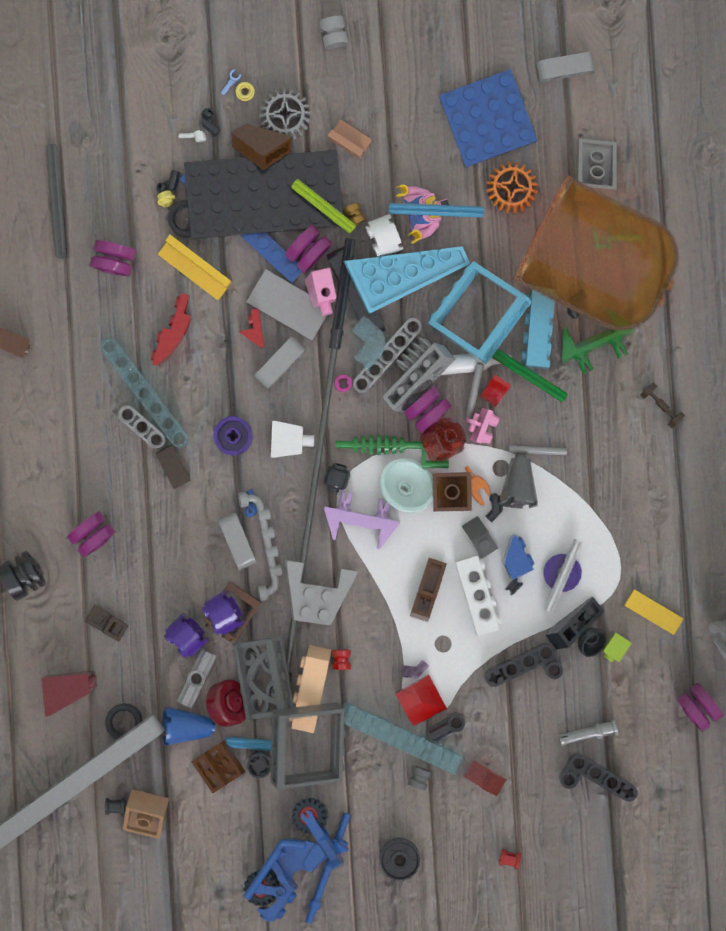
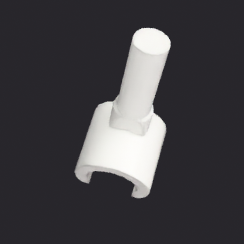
(198, 135)

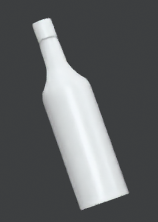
(467, 363)

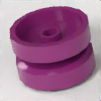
(306, 247)
(112, 259)
(427, 409)
(92, 536)
(698, 708)

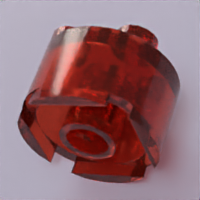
(443, 440)

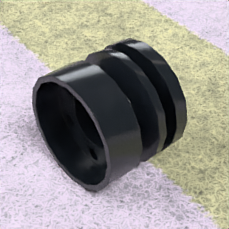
(20, 576)

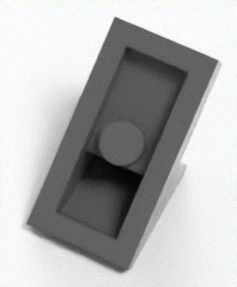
(479, 537)

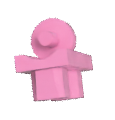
(479, 425)

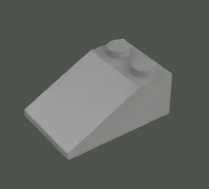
(597, 165)

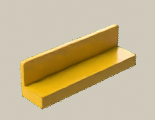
(194, 267)

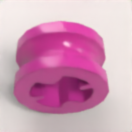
(349, 383)

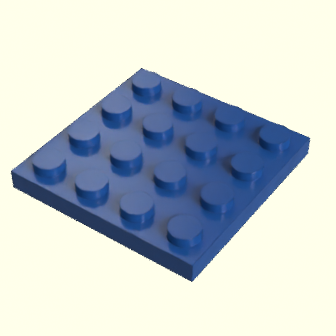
(488, 118)

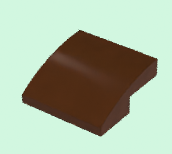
(218, 766)

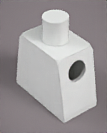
(288, 439)

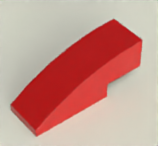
(495, 390)

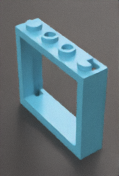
(503, 327)

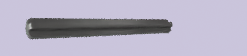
(56, 201)

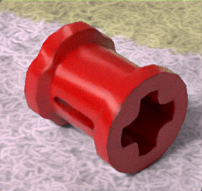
(510, 859)

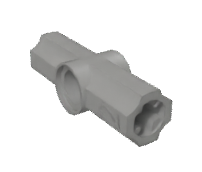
(191, 690)

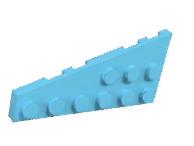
(395, 276)

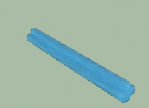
(436, 210)

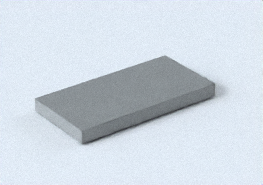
(286, 304)

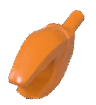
(477, 483)

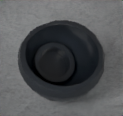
(591, 642)

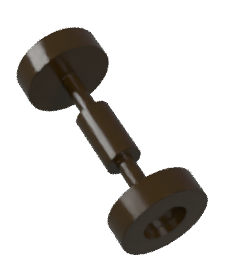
(662, 405)

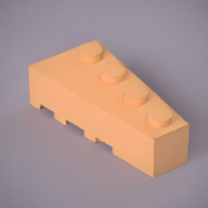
(311, 685)

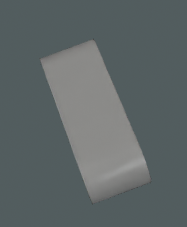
(565, 66)
(280, 362)
(133, 425)
(237, 540)

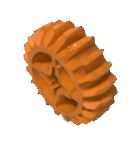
(520, 188)

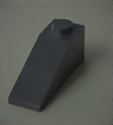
(573, 625)

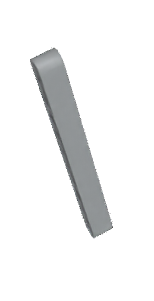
(79, 779)

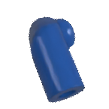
(250, 510)

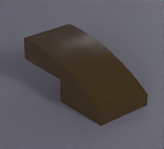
(173, 466)
(106, 623)

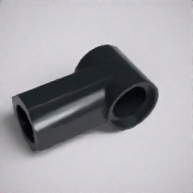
(445, 728)

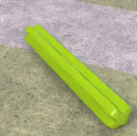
(323, 206)

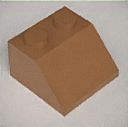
(145, 813)

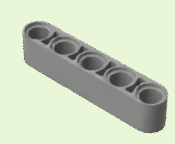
(394, 349)

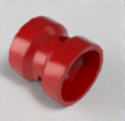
(341, 659)

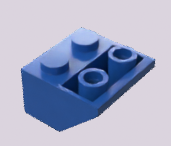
(515, 559)

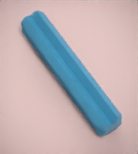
(248, 743)

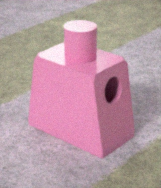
(319, 284)

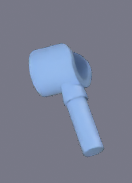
(231, 81)

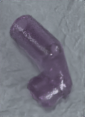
(414, 671)

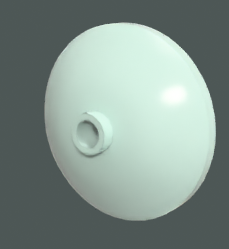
(410, 476)

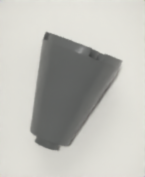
(519, 484)

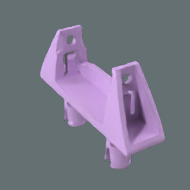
(343, 514)

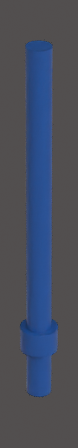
(315, 903)

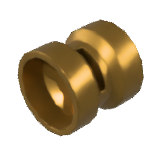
(354, 213)

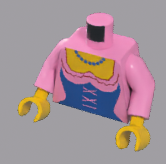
(421, 225)

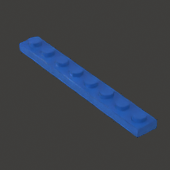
(271, 252)

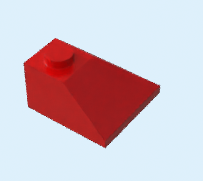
(420, 700)

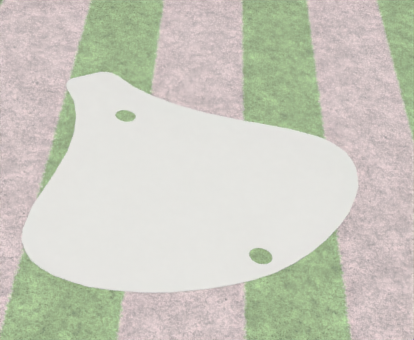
(440, 536)

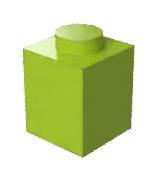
(615, 647)

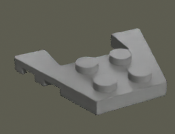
(316, 602)

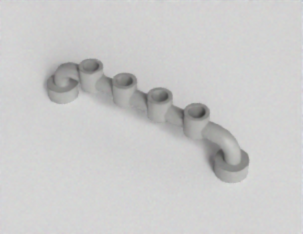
(270, 551)

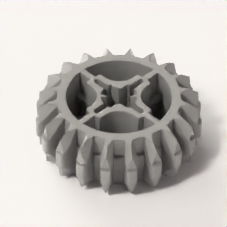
(294, 114)

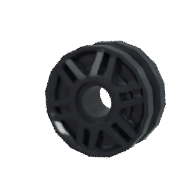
(396, 870)

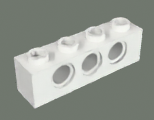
(481, 626)

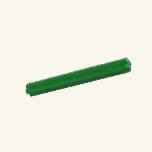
(530, 375)

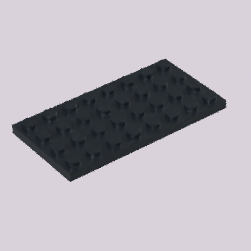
(243, 199)

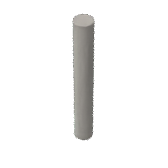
(474, 390)
(537, 450)

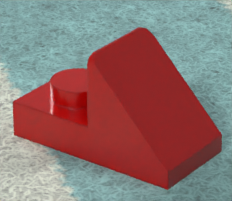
(254, 335)

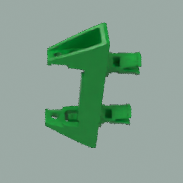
(579, 352)

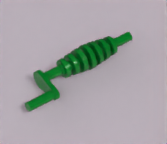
(386, 444)

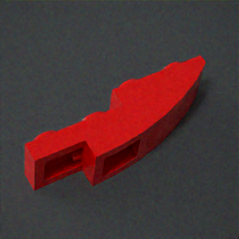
(169, 339)

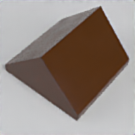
(452, 491)

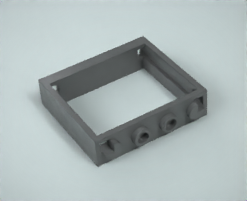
(278, 745)

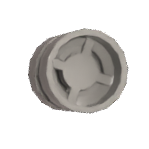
(333, 31)

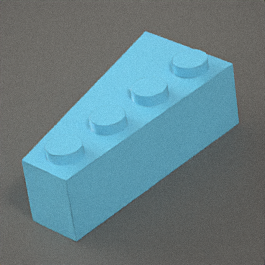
(538, 331)

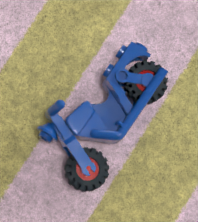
(291, 856)

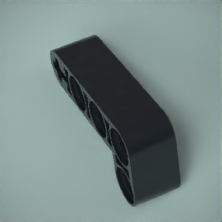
(517, 660)
(600, 780)

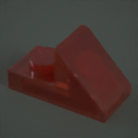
(485, 778)

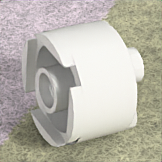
(384, 236)

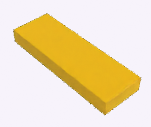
(653, 612)

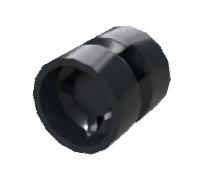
(259, 764)

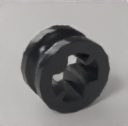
(513, 586)

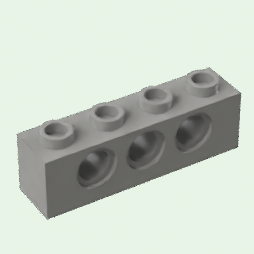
(419, 377)

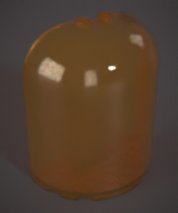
(610, 284)

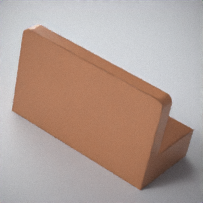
(349, 139)

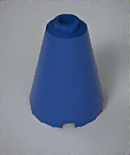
(185, 726)

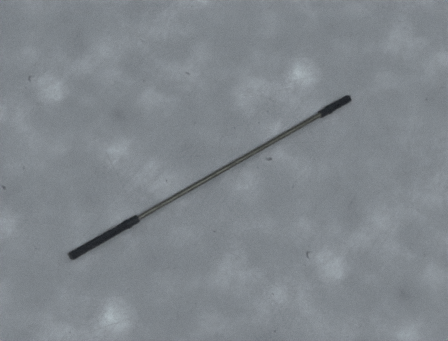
(335, 344)

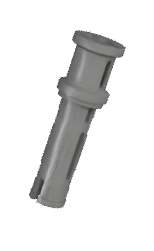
(597, 731)

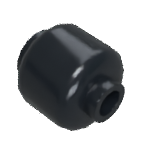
(337, 477)

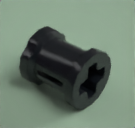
(115, 806)

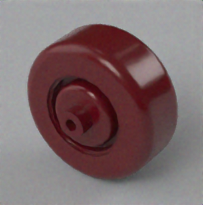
(225, 703)

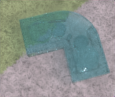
(374, 342)

